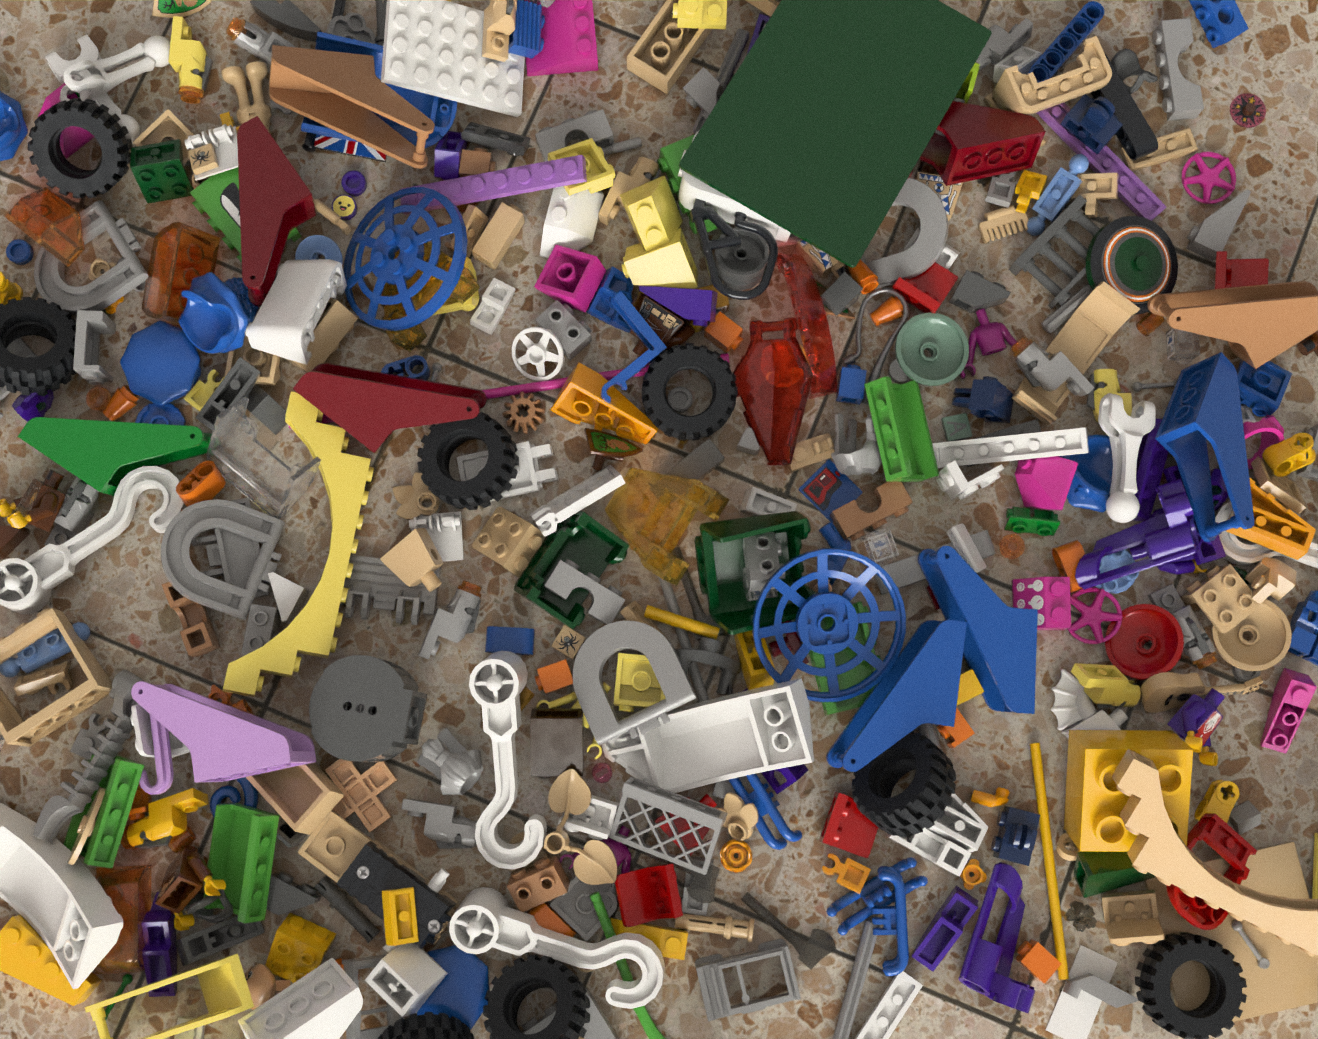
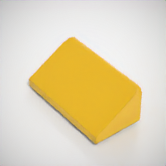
(400, 916)

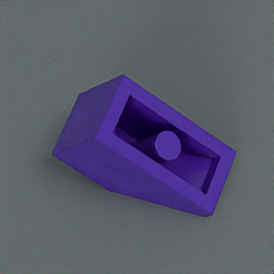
(449, 155)

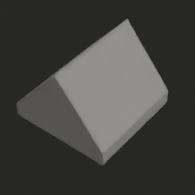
(748, 443)
(1245, 817)

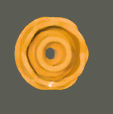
(744, 855)

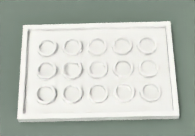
(439, 53)

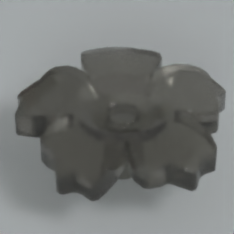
(1081, 916)

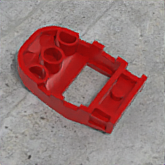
(1230, 847)

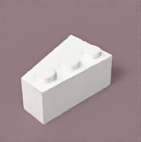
(960, 825)

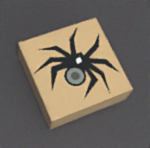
(203, 159)
(568, 642)

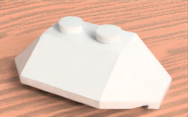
(570, 220)

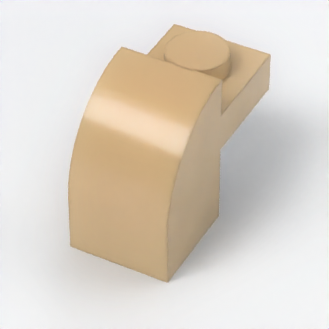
(1271, 578)

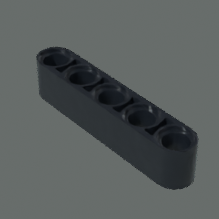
(1135, 132)

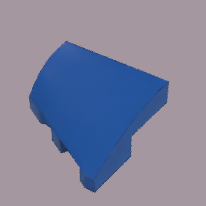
(601, 307)

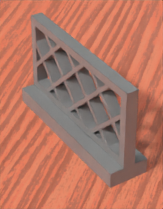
(669, 803)

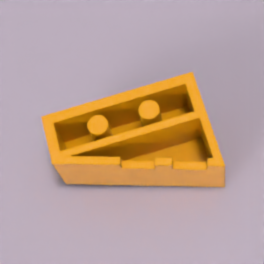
(1276, 526)

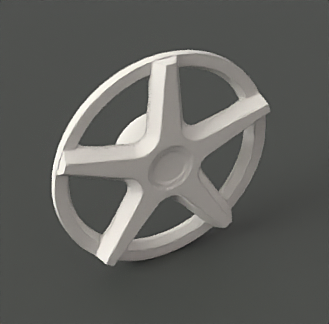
(537, 353)

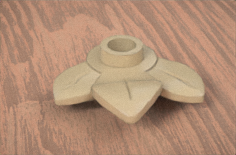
(413, 497)
(740, 817)

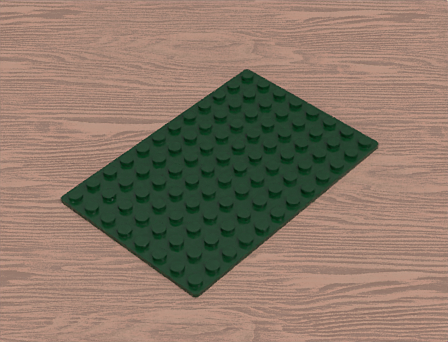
(835, 114)

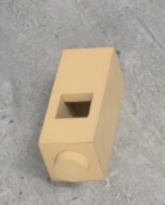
(498, 235)

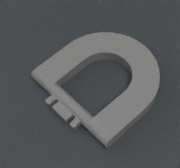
(929, 242)
(108, 287)
(206, 589)
(591, 692)

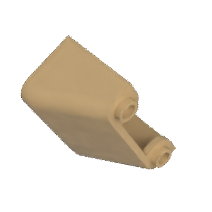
(1024, 95)

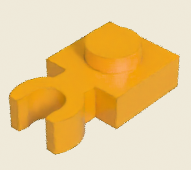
(851, 874)

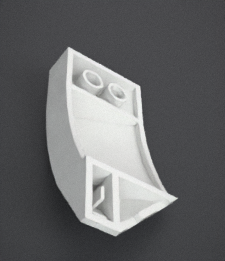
(721, 739)
(56, 898)

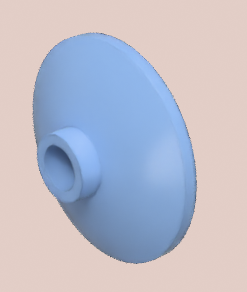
(318, 245)

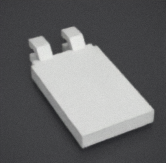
(529, 475)
(576, 499)

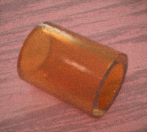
(1149, 323)
(180, 841)

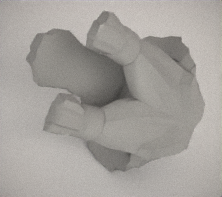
(846, 458)
(454, 767)

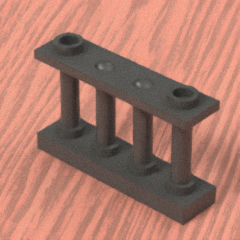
(1042, 246)

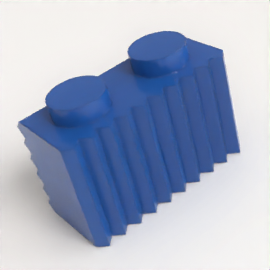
(526, 38)

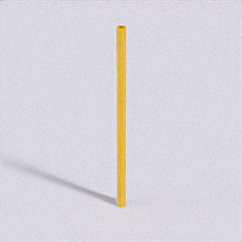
(1049, 861)

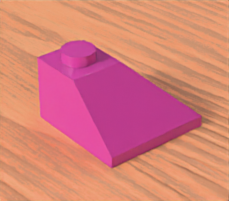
(72, 137)
(1045, 481)

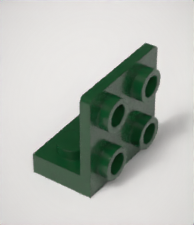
(160, 171)

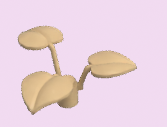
(596, 861)

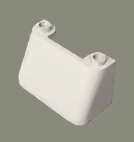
(295, 306)

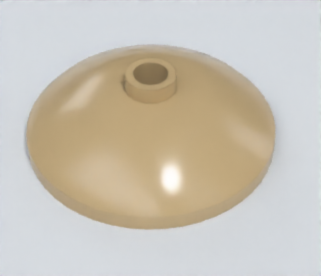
(1268, 641)

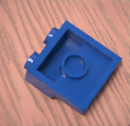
(1262, 387)

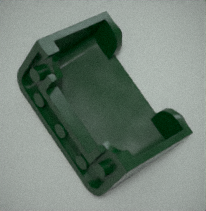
(585, 544)

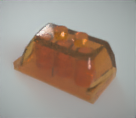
(175, 259)
(131, 896)

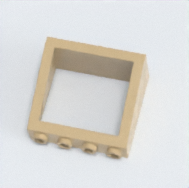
(97, 687)

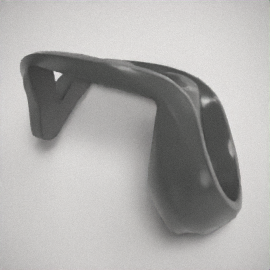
(1127, 64)
(197, 905)

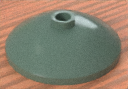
(942, 339)

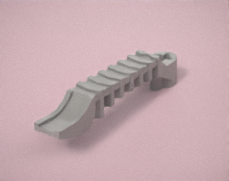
(60, 809)

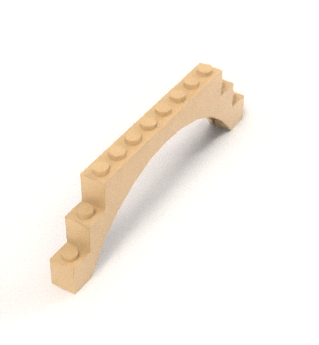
(1165, 855)

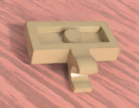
(1094, 188)

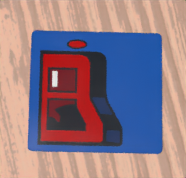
(829, 489)

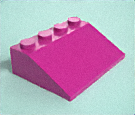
(567, 39)

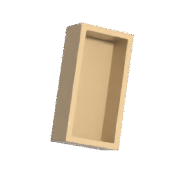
(299, 795)

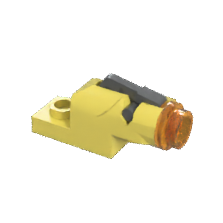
(190, 61)

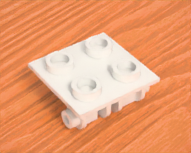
(225, 144)
(445, 533)

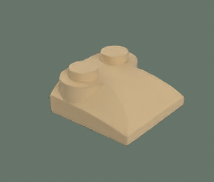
(165, 129)
(265, 362)

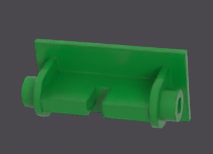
(1043, 523)

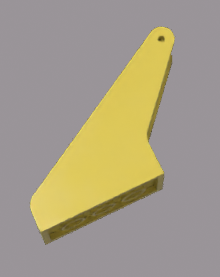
(222, 988)

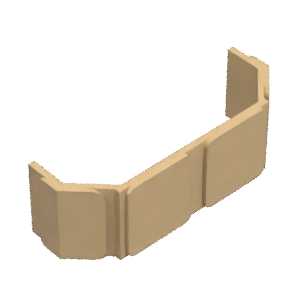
(1081, 342)

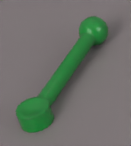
(127, 979)

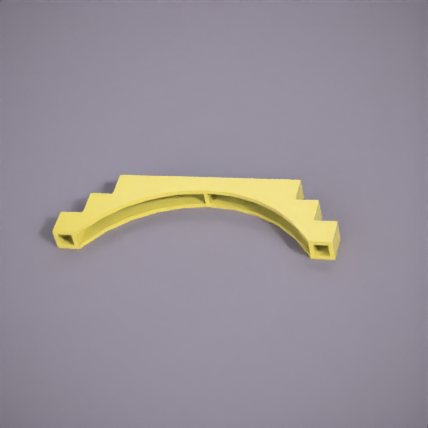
(314, 626)

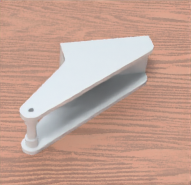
(311, 1008)

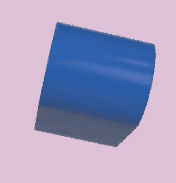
(408, 364)
(510, 639)

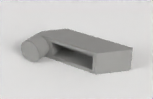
(1099, 989)

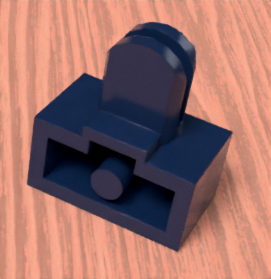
(1092, 122)
(986, 400)
(1015, 835)

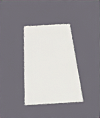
(1073, 1016)

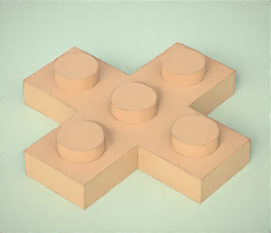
(361, 791)

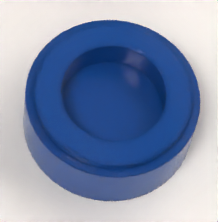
(19, 252)

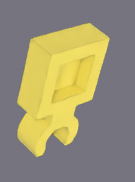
(202, 392)

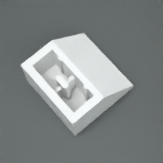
(406, 978)

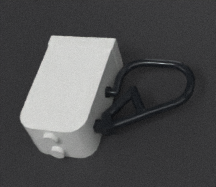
(712, 205)

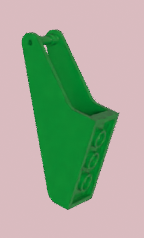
(108, 450)

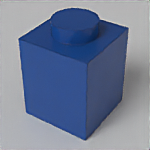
(851, 384)

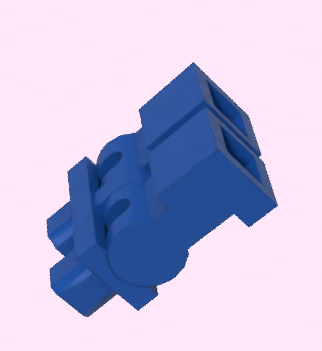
(1305, 629)

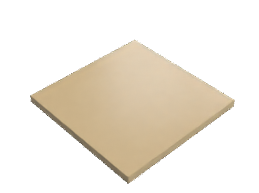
(1291, 975)

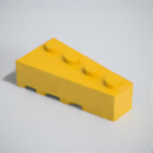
(31, 961)

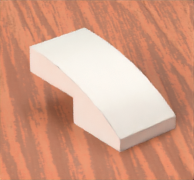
(493, 306)

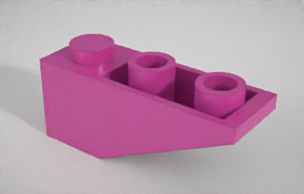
(1287, 709)

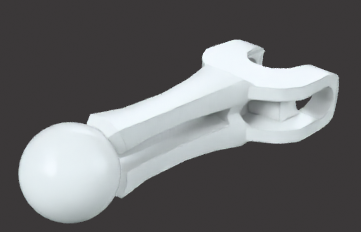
(91, 53)
(93, 77)
(1125, 438)

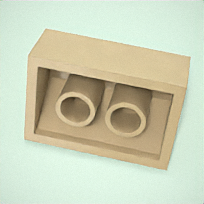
(331, 328)

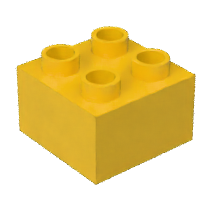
(1092, 794)

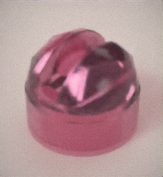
(599, 767)

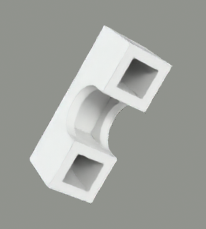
(935, 849)

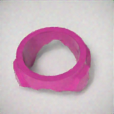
(1271, 434)

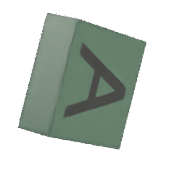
(956, 427)

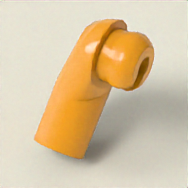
(990, 800)

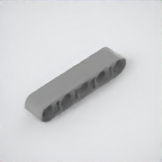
(909, 571)

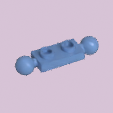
(1057, 194)
(42, 651)

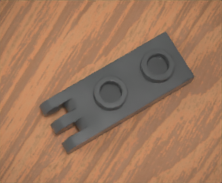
(496, 139)

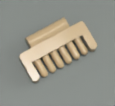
(331, 216)
(1001, 218)

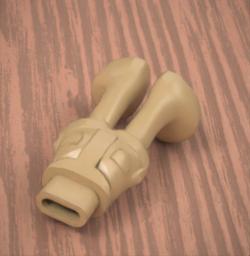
(236, 77)

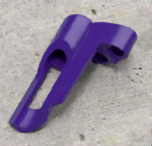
(1167, 537)
(989, 964)

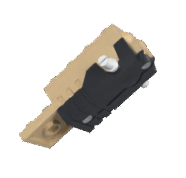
(369, 867)

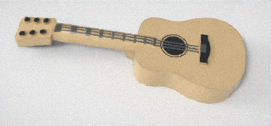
(1174, 689)

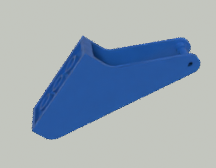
(1204, 409)
(997, 639)
(914, 692)

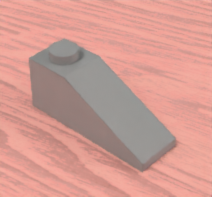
(1216, 229)

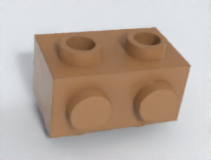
(538, 883)

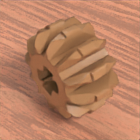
(513, 413)

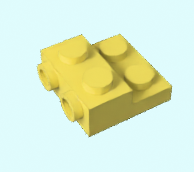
(701, 14)
(598, 171)
(635, 683)

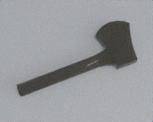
(698, 613)
(702, 887)
(810, 952)

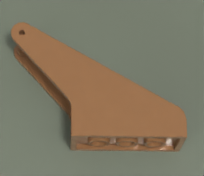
(341, 95)
(1252, 319)

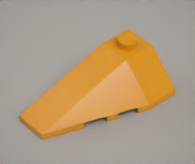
(582, 402)

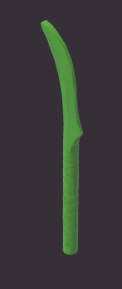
(642, 1013)

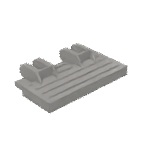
(233, 552)
(374, 579)

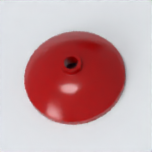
(1141, 625)

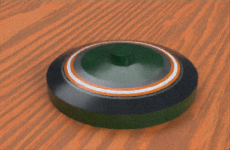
(1133, 259)

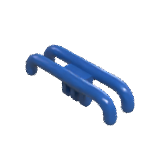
(765, 805)
(874, 894)
(893, 921)

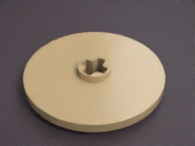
(86, 826)

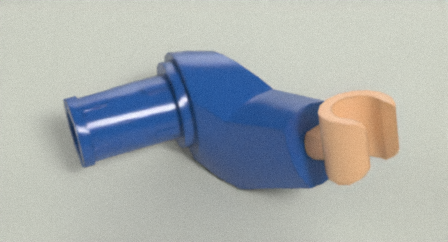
(834, 540)

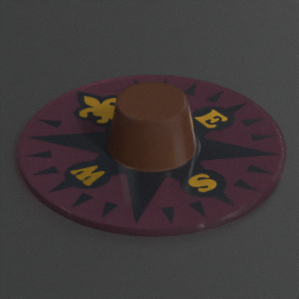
(1247, 110)

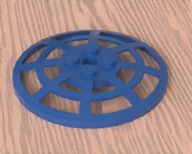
(410, 259)
(844, 625)

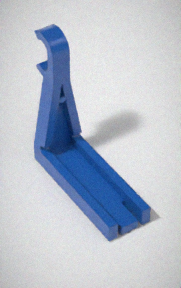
(644, 333)

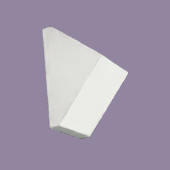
(287, 596)

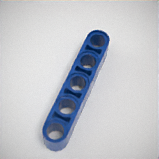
(1067, 41)

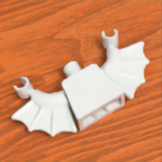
(1076, 711)

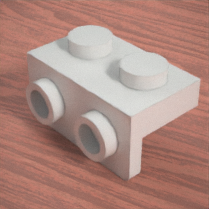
(596, 820)

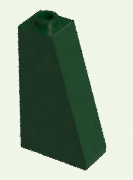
(1105, 871)

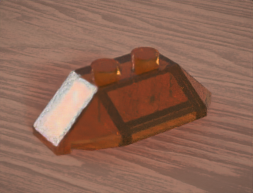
(49, 223)

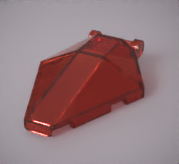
(774, 388)

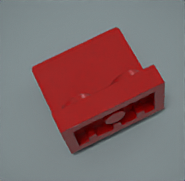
(1240, 271)
(928, 289)
(848, 827)

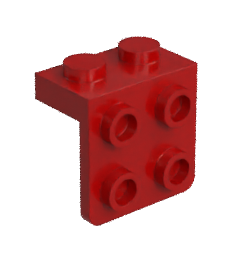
(648, 894)

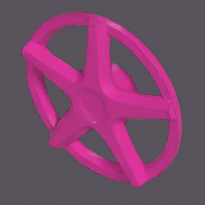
(1209, 177)
(1093, 615)

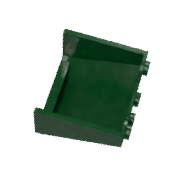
(722, 564)

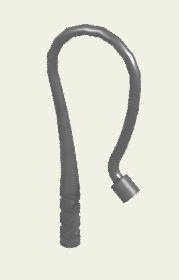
(850, 359)

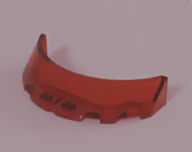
(811, 323)

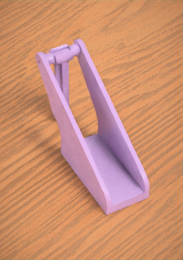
(221, 738)

